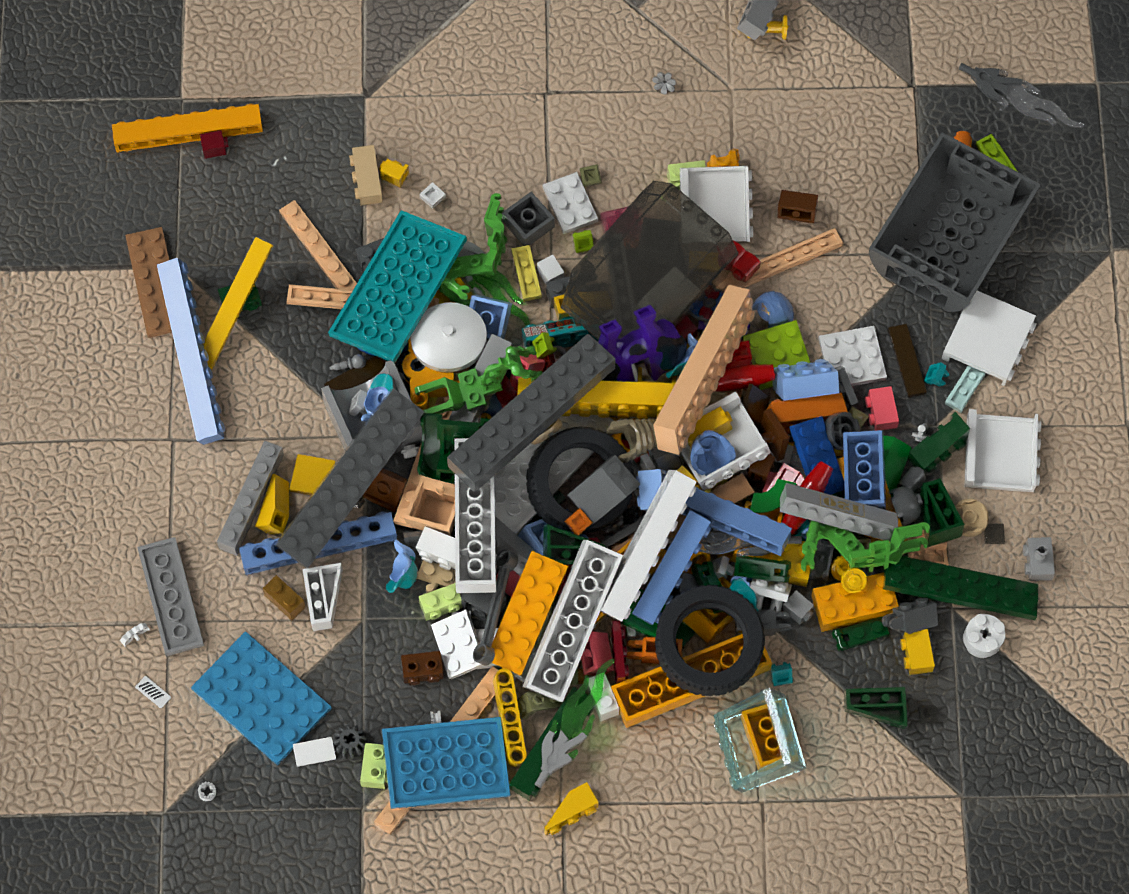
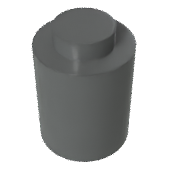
(913, 478)

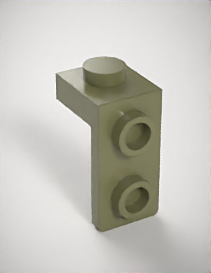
(533, 701)

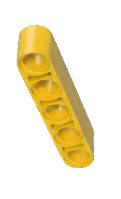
(512, 708)

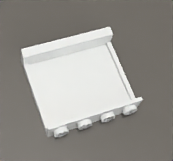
(722, 195)
(990, 336)
(744, 438)
(1002, 452)

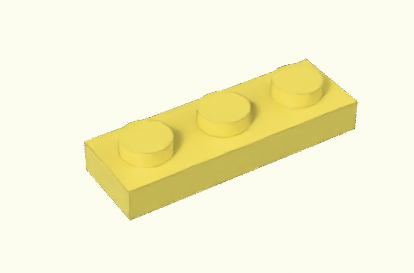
(526, 273)

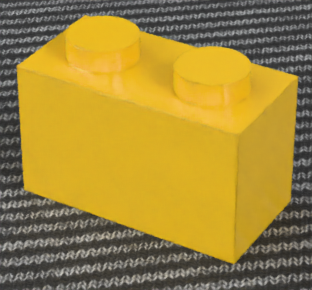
(918, 652)

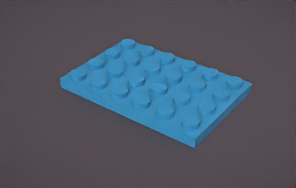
(261, 698)
(445, 762)

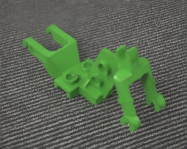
(478, 263)
(474, 388)
(879, 552)

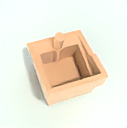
(432, 506)

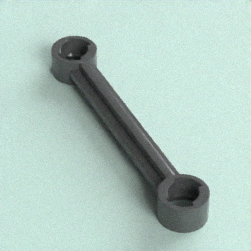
(495, 607)

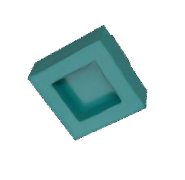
(935, 374)
(781, 674)

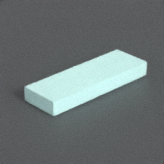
(964, 388)

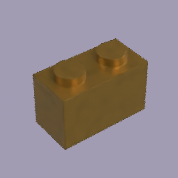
(284, 597)

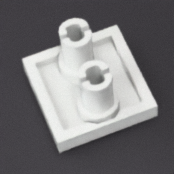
(776, 590)

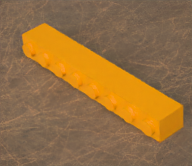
(186, 127)

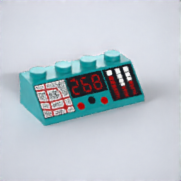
(565, 332)

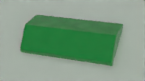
(895, 458)

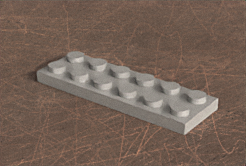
(170, 596)

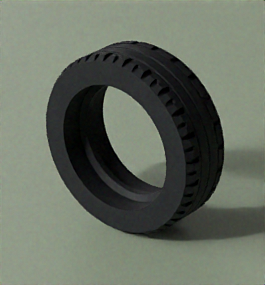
(540, 465)
(709, 598)

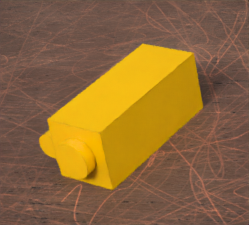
(716, 420)

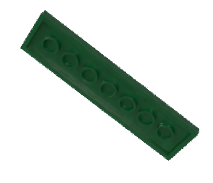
(962, 587)

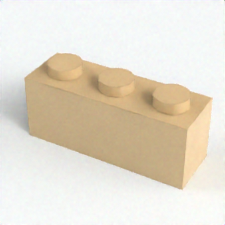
(366, 175)

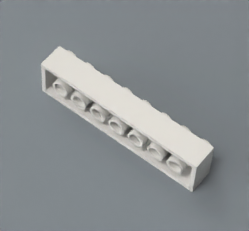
(474, 536)
(647, 542)
(572, 620)

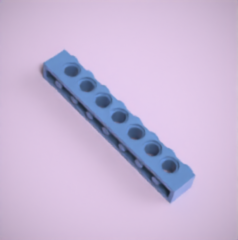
(347, 543)

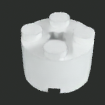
(994, 632)

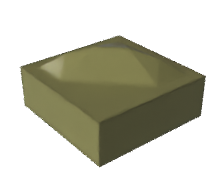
(590, 175)
(860, 416)

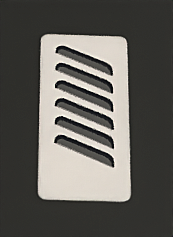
(153, 692)

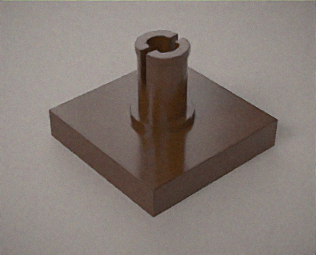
(774, 434)
(386, 490)

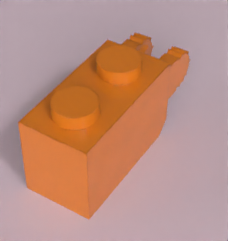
(648, 652)

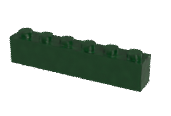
(525, 778)

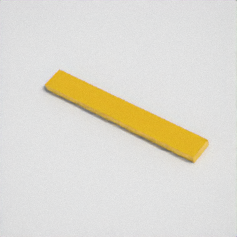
(236, 299)

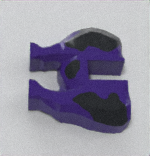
(653, 341)

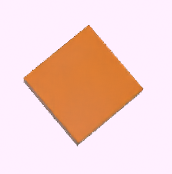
(578, 522)

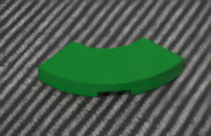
(769, 500)

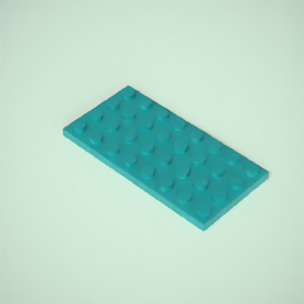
(397, 286)

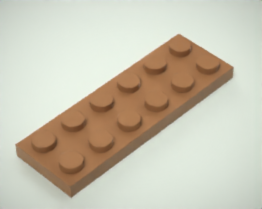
(146, 251)

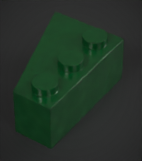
(940, 444)
(939, 513)
(561, 545)
(878, 704)

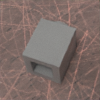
(798, 607)

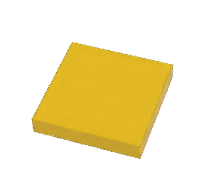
(309, 473)

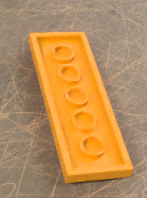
(527, 612)

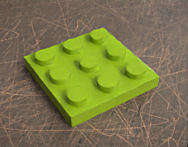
(777, 346)

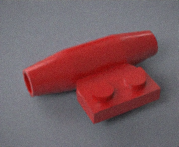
(741, 371)
(815, 480)

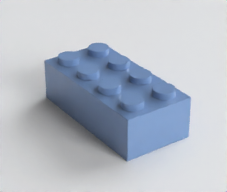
(865, 468)

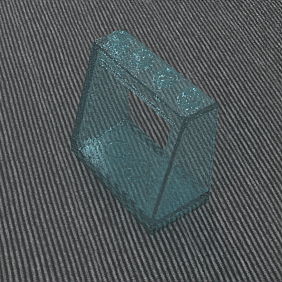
(792, 758)

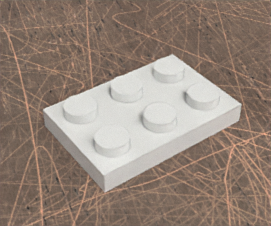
(570, 203)
(456, 643)

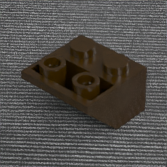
(755, 403)

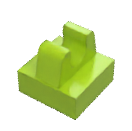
(583, 241)
(543, 345)

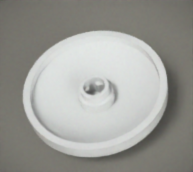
(449, 337)

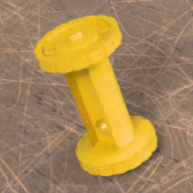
(778, 27)
(852, 579)

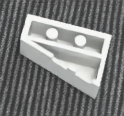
(322, 592)

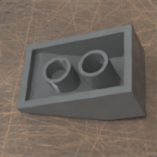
(603, 489)

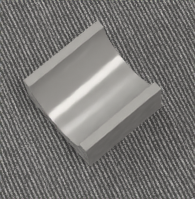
(346, 425)

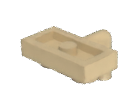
(435, 575)

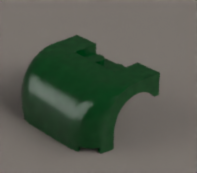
(439, 443)

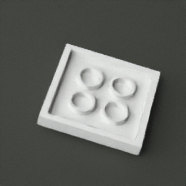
(857, 352)

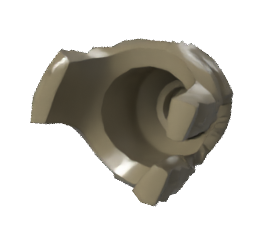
(639, 435)

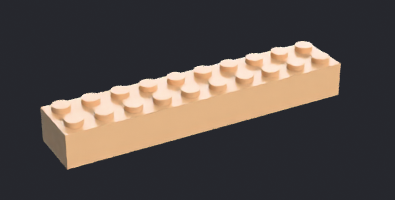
(703, 370)

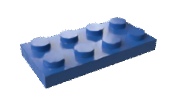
(814, 447)

